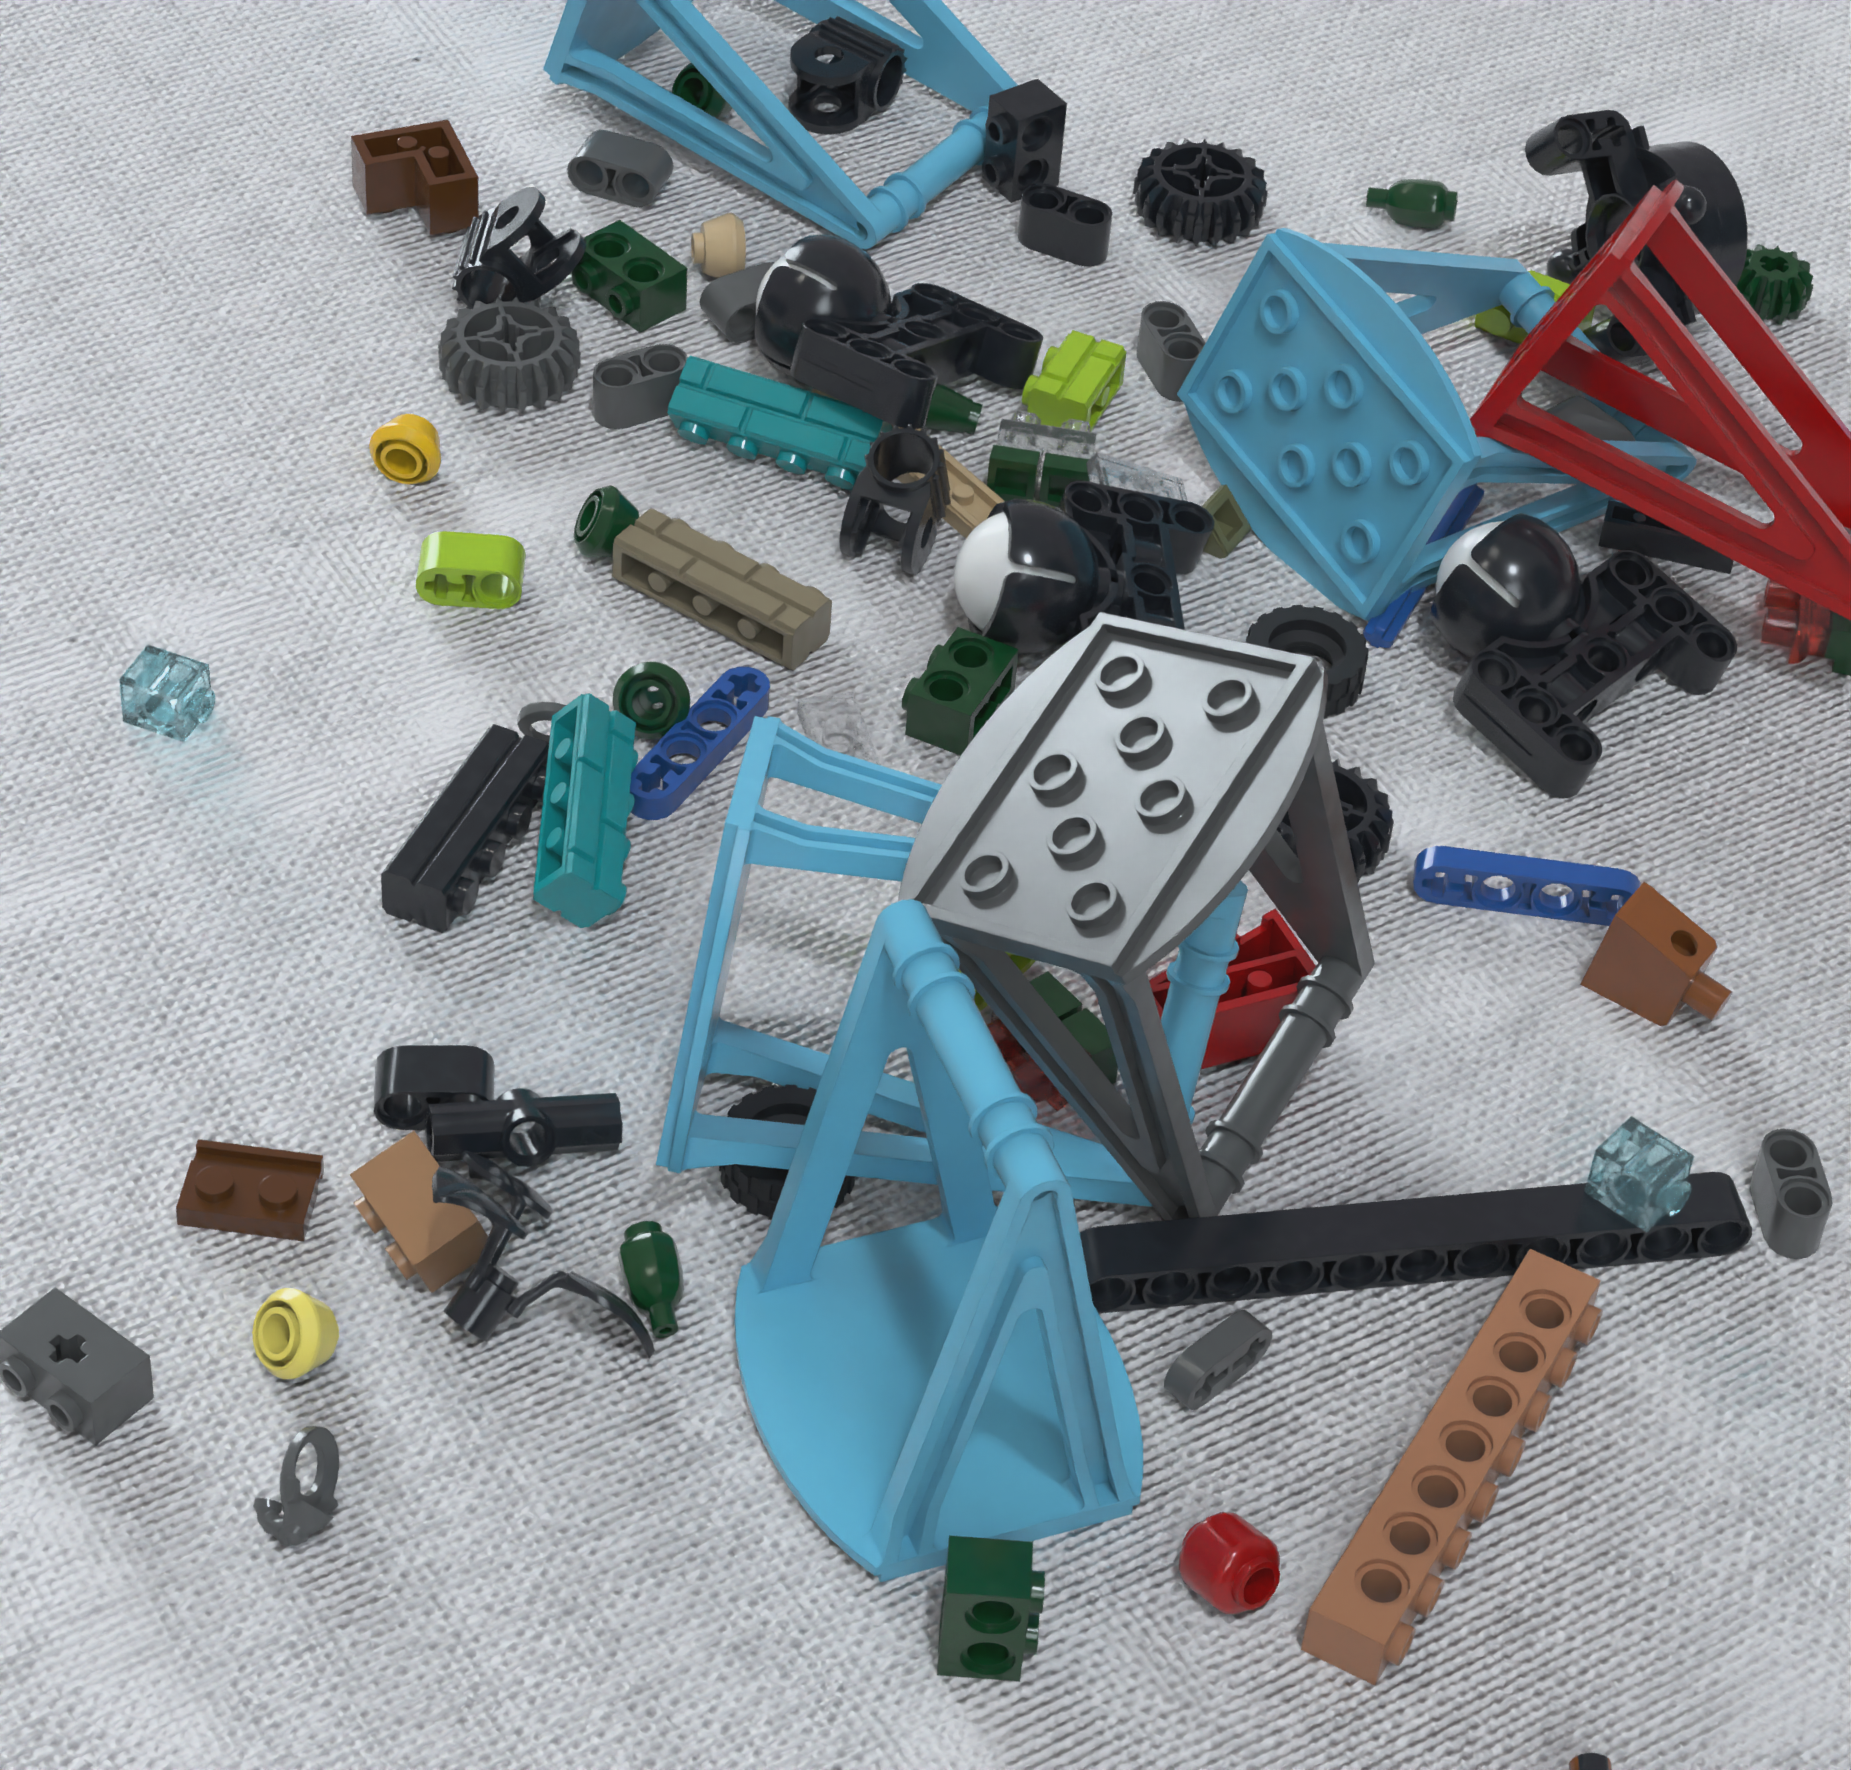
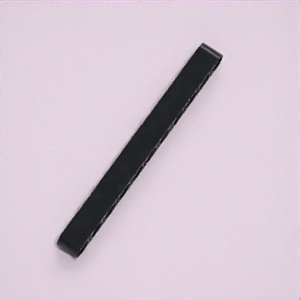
(1394, 1244)

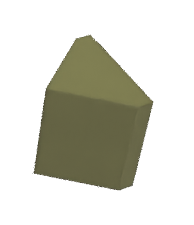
(1229, 524)

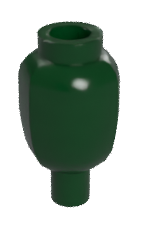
(1415, 202)
(652, 1275)

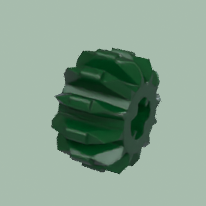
(1775, 283)

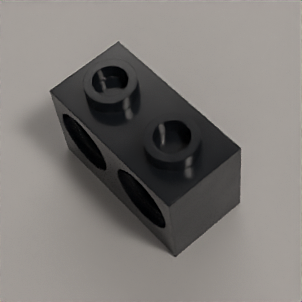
(1023, 138)

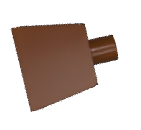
(1656, 961)

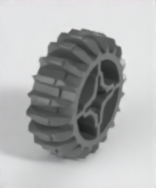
(509, 354)

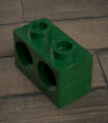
(631, 277)
(959, 690)
(989, 1608)

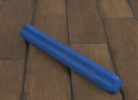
(1385, 628)

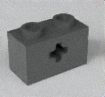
(74, 1366)

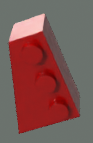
(1260, 984)

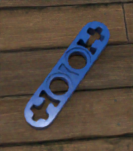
(690, 738)
(1528, 879)

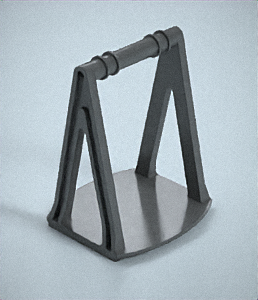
(1105, 831)

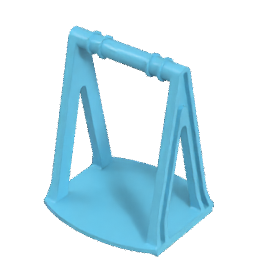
(794, 164)
(1348, 426)
(722, 1047)
(949, 1360)

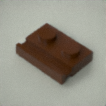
(250, 1190)

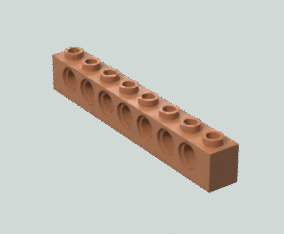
(1451, 1469)

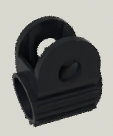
(857, 79)
(493, 270)
(888, 458)

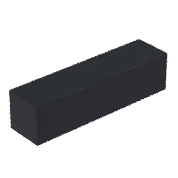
(1632, 530)

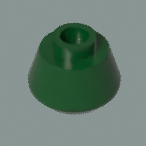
(699, 92)
(601, 520)
(637, 701)

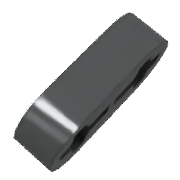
(1218, 1359)

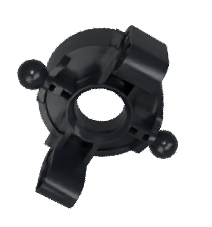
(1617, 175)

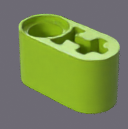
(470, 570)

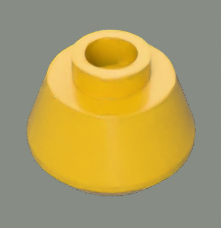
(406, 449)

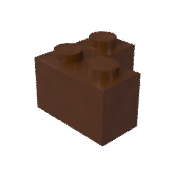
(420, 169)

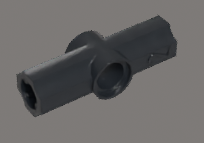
(560, 1126)

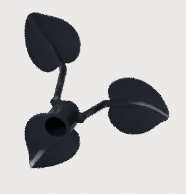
(488, 1288)

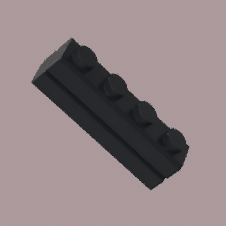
(466, 830)

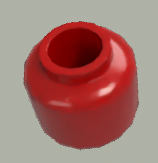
(1229, 1563)

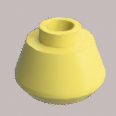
(294, 1333)

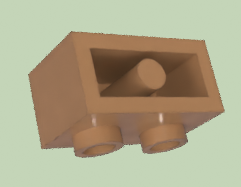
(428, 1236)

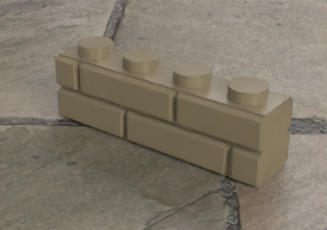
(722, 588)

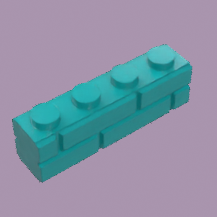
(773, 421)
(585, 811)

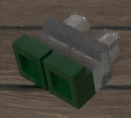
(1036, 450)

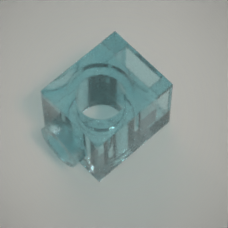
(166, 693)
(1640, 1174)

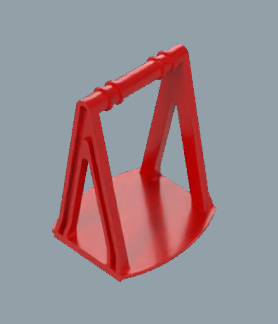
(1802, 487)

